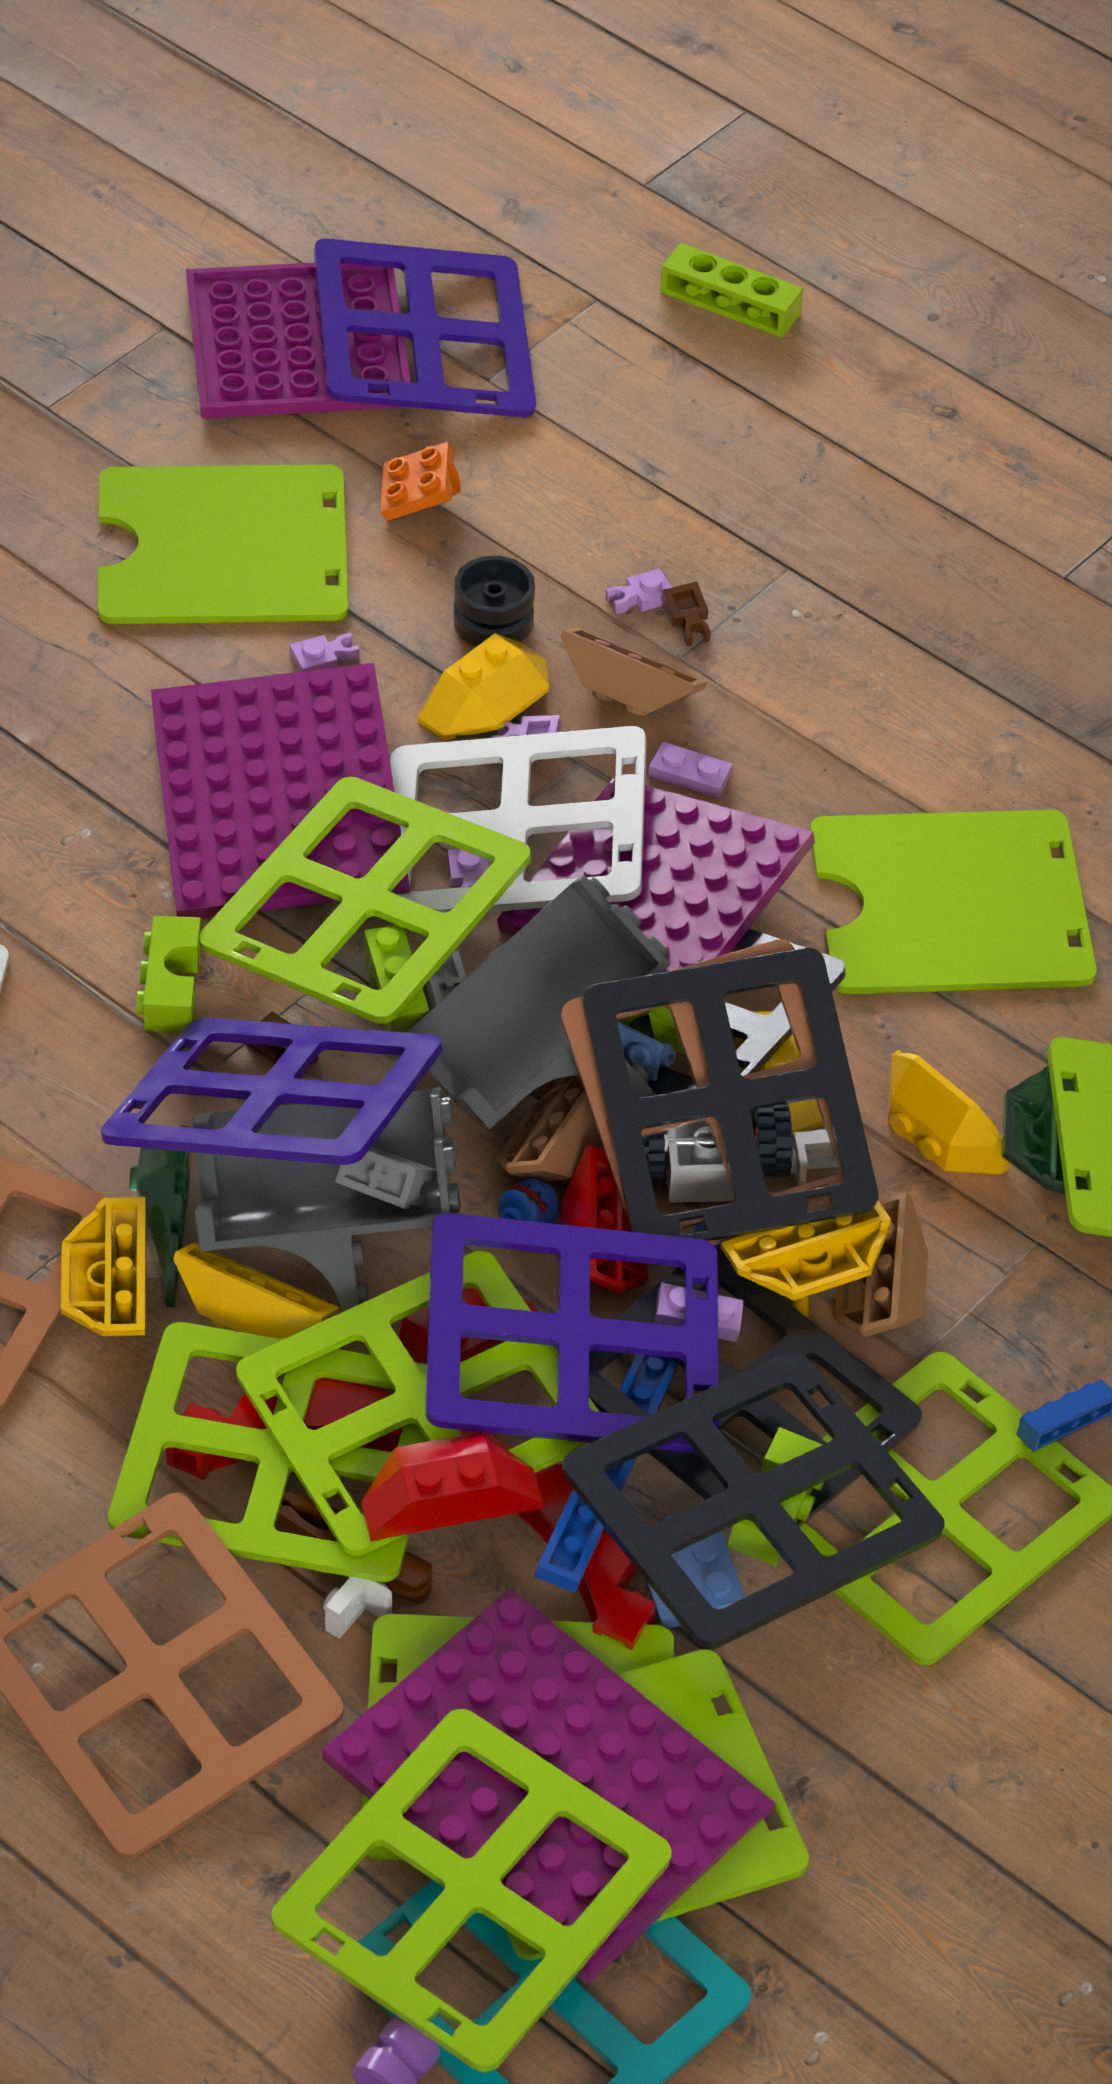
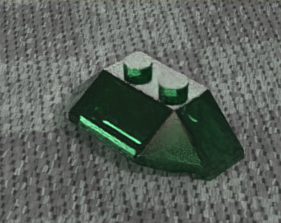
(1031, 1132)

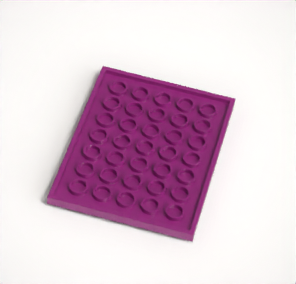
(252, 763)
(584, 1721)

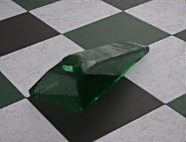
(165, 1183)

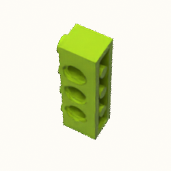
(731, 290)

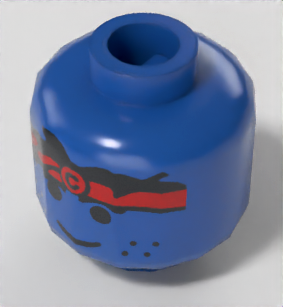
(529, 1201)

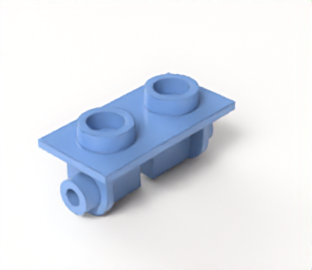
(645, 1050)

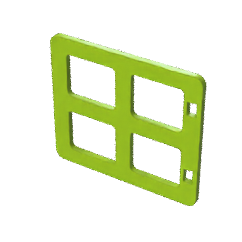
(366, 898)
(370, 1322)
(255, 1535)
(1008, 1569)
(472, 1888)

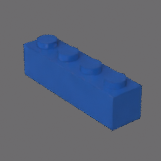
(1065, 1415)

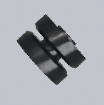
(493, 598)

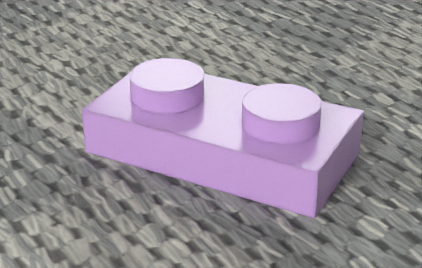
(690, 770)
(671, 1310)

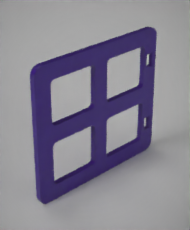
(423, 328)
(266, 1092)
(569, 1330)

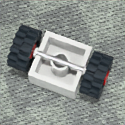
(694, 1162)

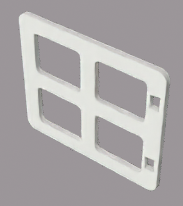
(520, 820)

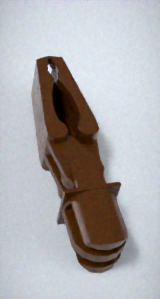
(301, 1517)

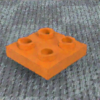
(418, 481)

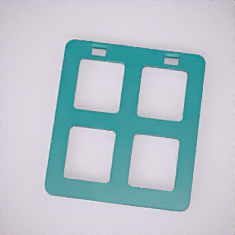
(634, 2062)

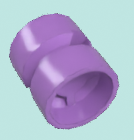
(398, 2057)

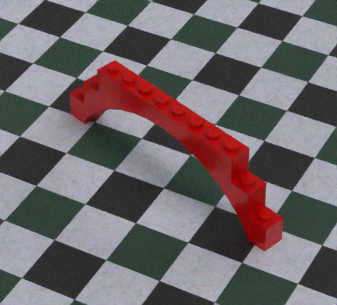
(612, 1608)

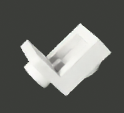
(811, 1151)
(348, 1602)

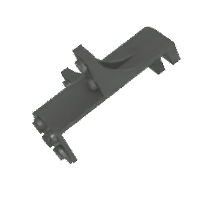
(505, 1017)
(301, 1205)

